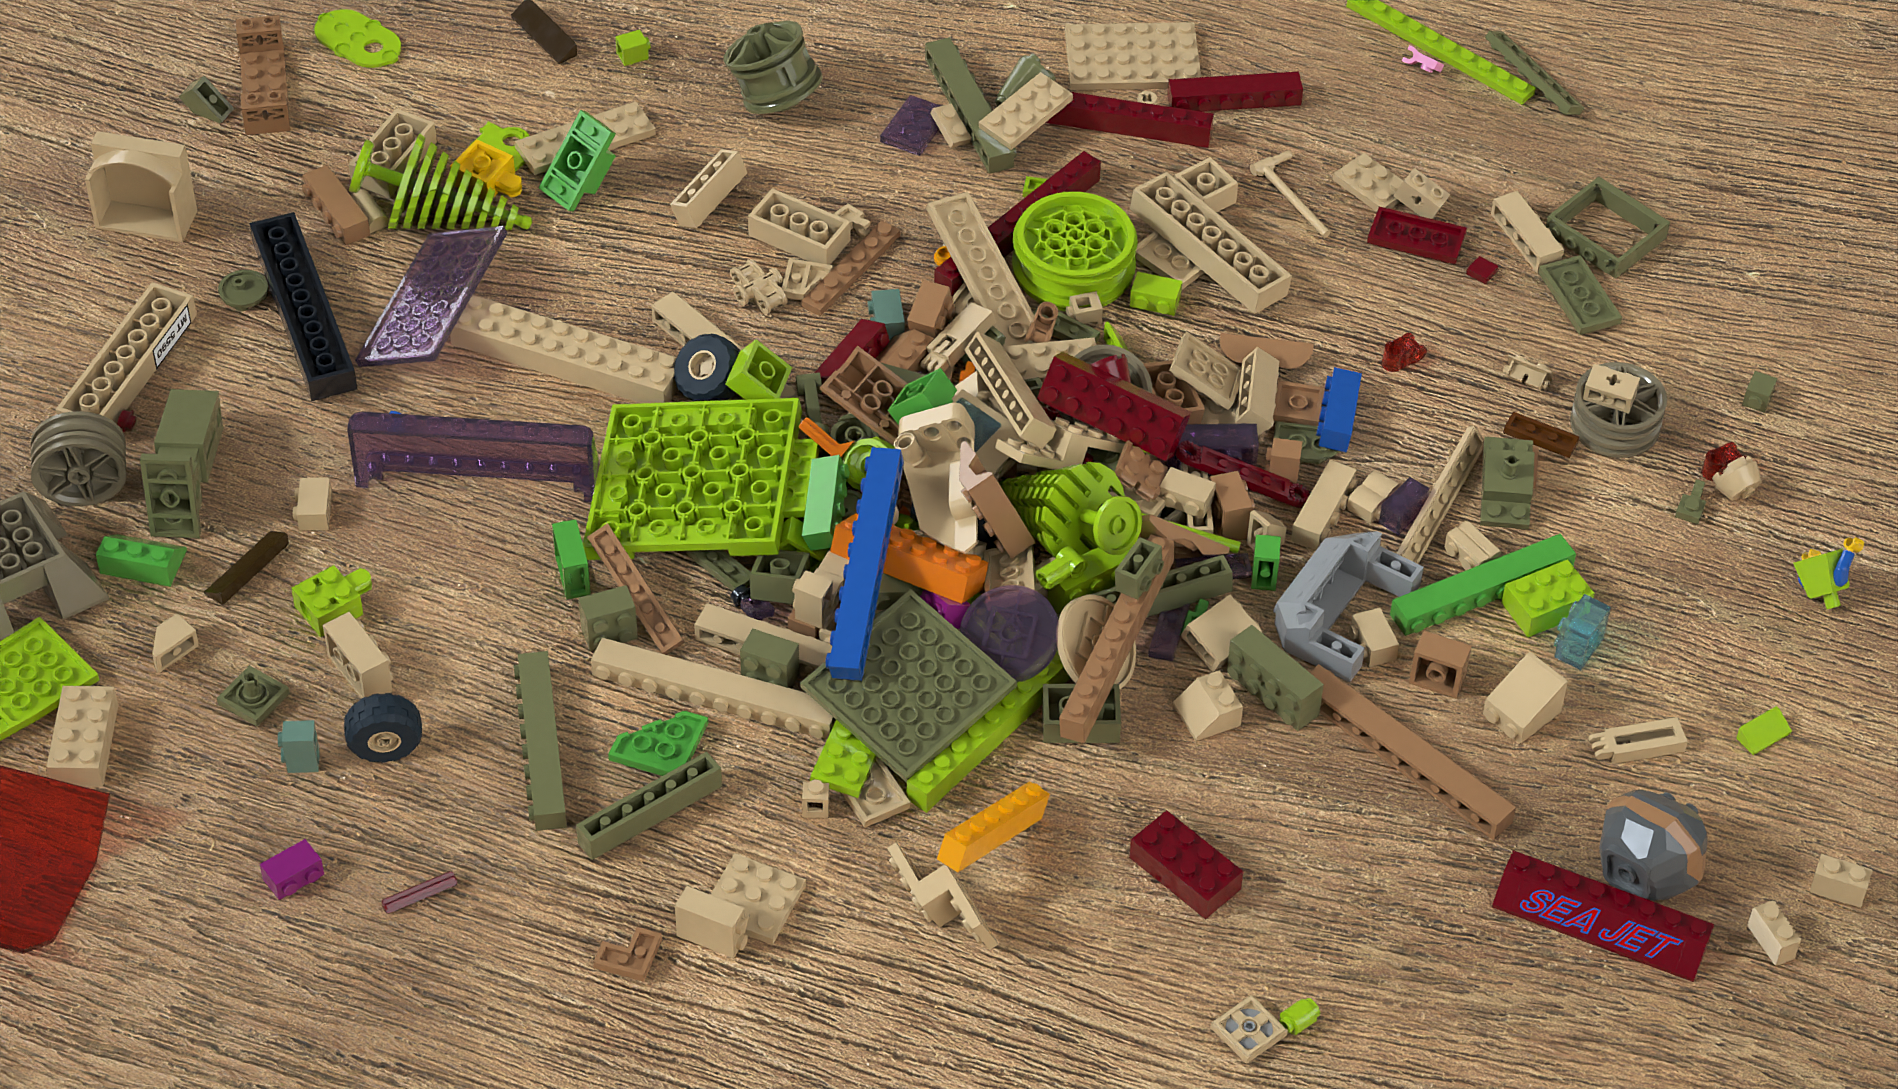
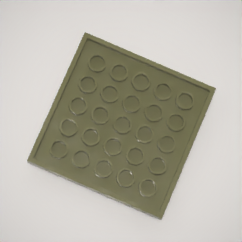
(916, 688)

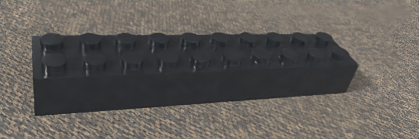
(303, 307)

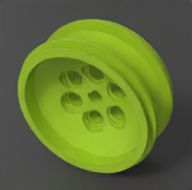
(1074, 248)

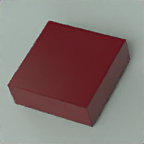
(1482, 270)

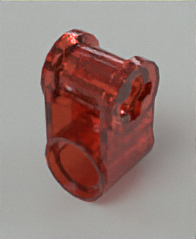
(1402, 353)
(1718, 459)

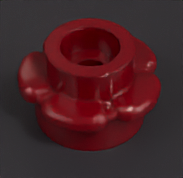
(126, 420)

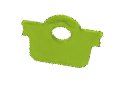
(494, 136)

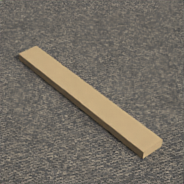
(1442, 496)

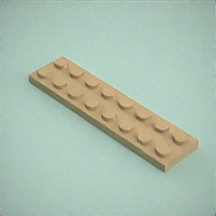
(982, 265)

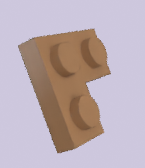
(631, 961)

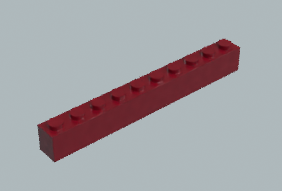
(1075, 176)

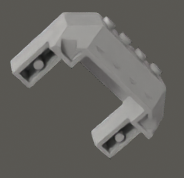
(1325, 590)

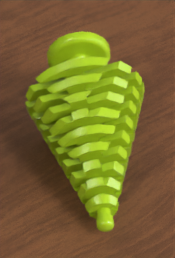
(433, 191)
(1076, 509)

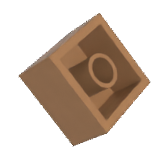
(931, 309)
(1231, 506)
(1440, 664)

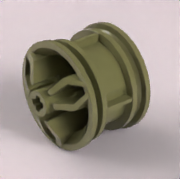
(773, 67)

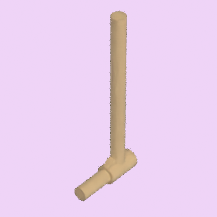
(1266, 168)

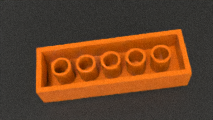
(923, 562)

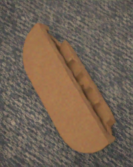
(1289, 353)

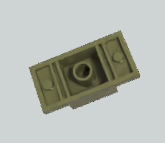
(1507, 482)

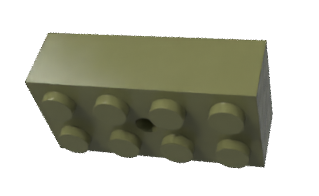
(1274, 678)

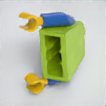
(1827, 572)

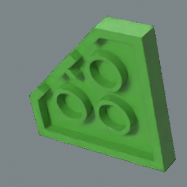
(660, 744)

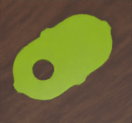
(350, 31)

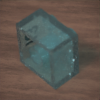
(1581, 631)

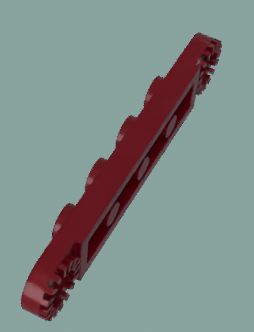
(1255, 477)

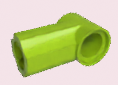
(1066, 564)

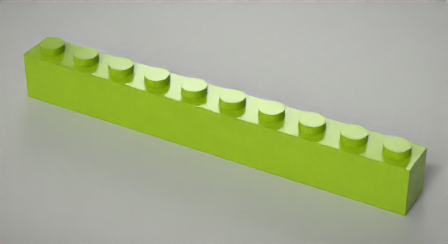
(977, 742)

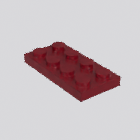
(1417, 235)

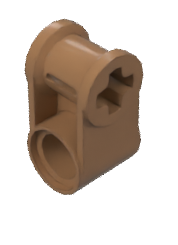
(1041, 327)

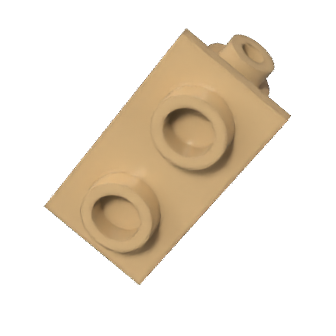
(1537, 374)

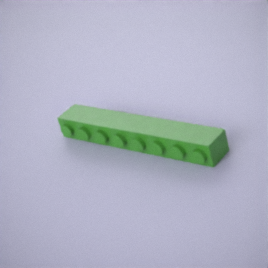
(1475, 586)

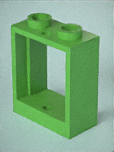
(571, 559)

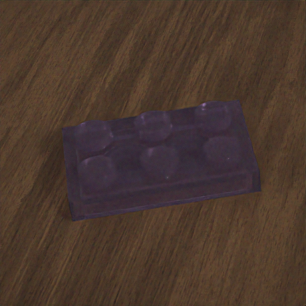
(911, 126)

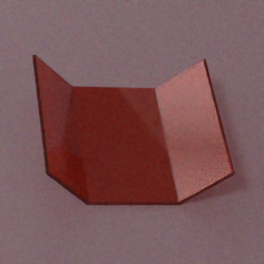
(46, 854)

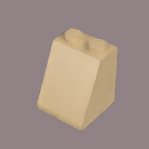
(1526, 699)

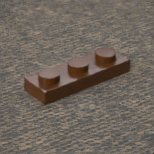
(1542, 434)

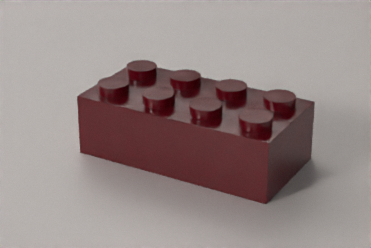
(1186, 864)

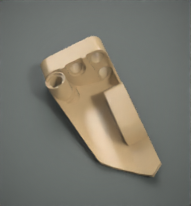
(931, 466)

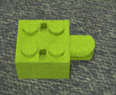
(330, 596)

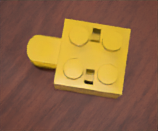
(492, 167)

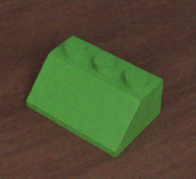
(139, 559)

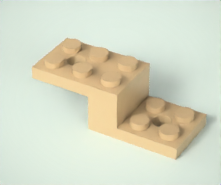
(1065, 448)
(941, 896)

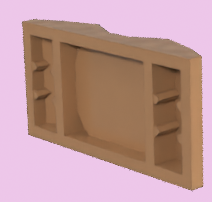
(1186, 543)

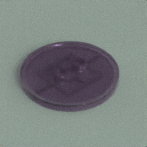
(1013, 629)

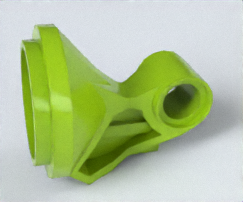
(856, 457)

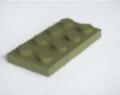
(1580, 295)

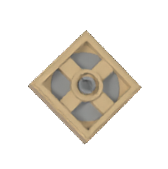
(1249, 1029)

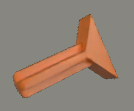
(823, 439)

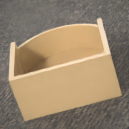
(140, 187)

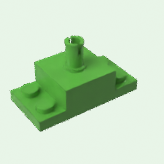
(579, 162)

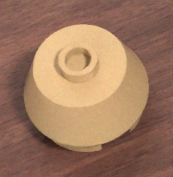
(1738, 478)

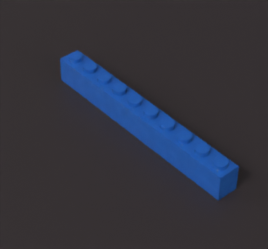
(866, 564)

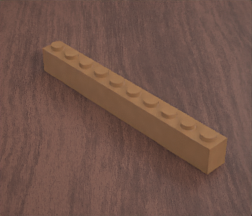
(1110, 654)
(1413, 756)

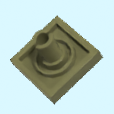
(253, 696)

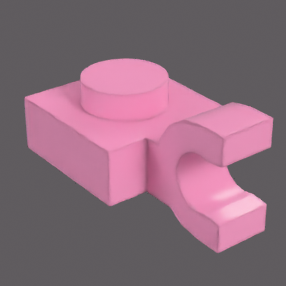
(1427, 63)

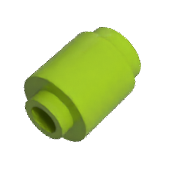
(1299, 1016)

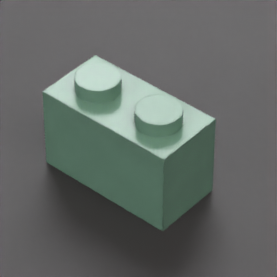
(887, 309)
(299, 746)

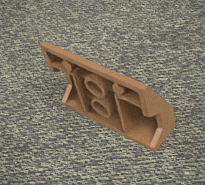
(866, 391)
(992, 505)

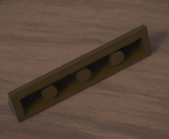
(545, 31)
(247, 566)

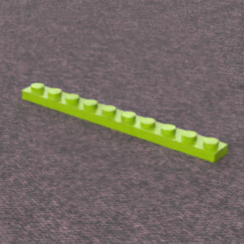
(1444, 49)

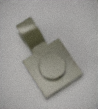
(1692, 506)

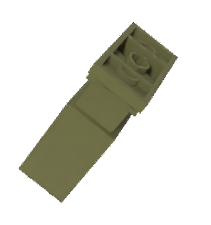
(183, 459)

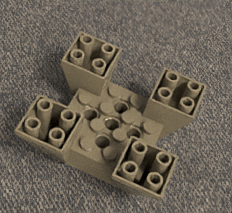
(36, 559)

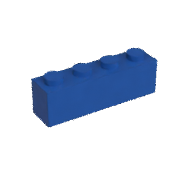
(1339, 410)

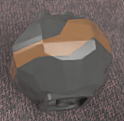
(1652, 845)

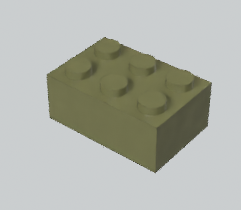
(1106, 727)

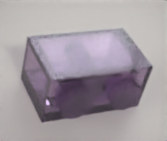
(1403, 505)

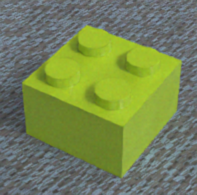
(758, 373)

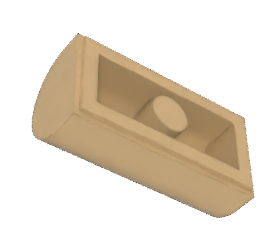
(375, 215)

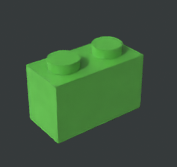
(1265, 562)

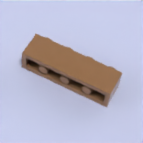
(335, 205)

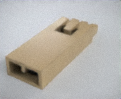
(952, 341)
(1645, 740)

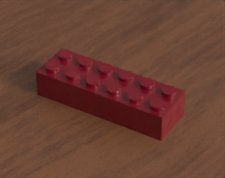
(1114, 405)

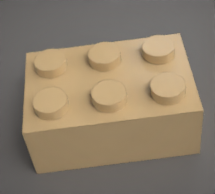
(358, 656)

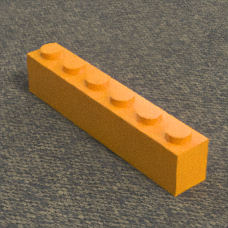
(993, 826)

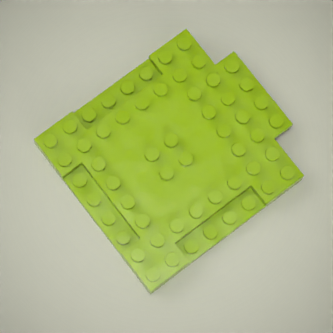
(701, 476)

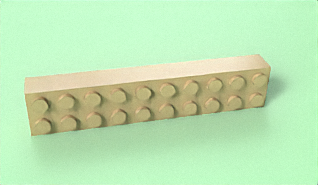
(565, 351)

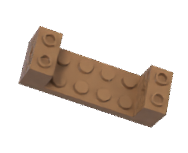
(263, 75)

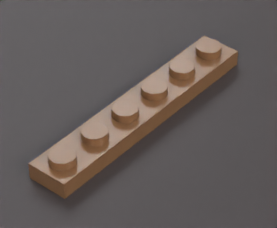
(850, 268)
(646, 604)

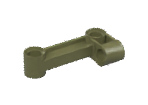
(809, 386)

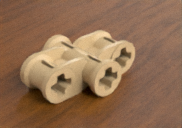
(760, 287)

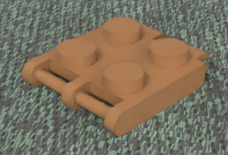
(1140, 472)

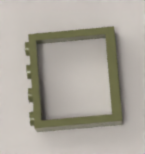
(1618, 203)

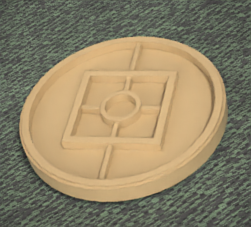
(1079, 631)

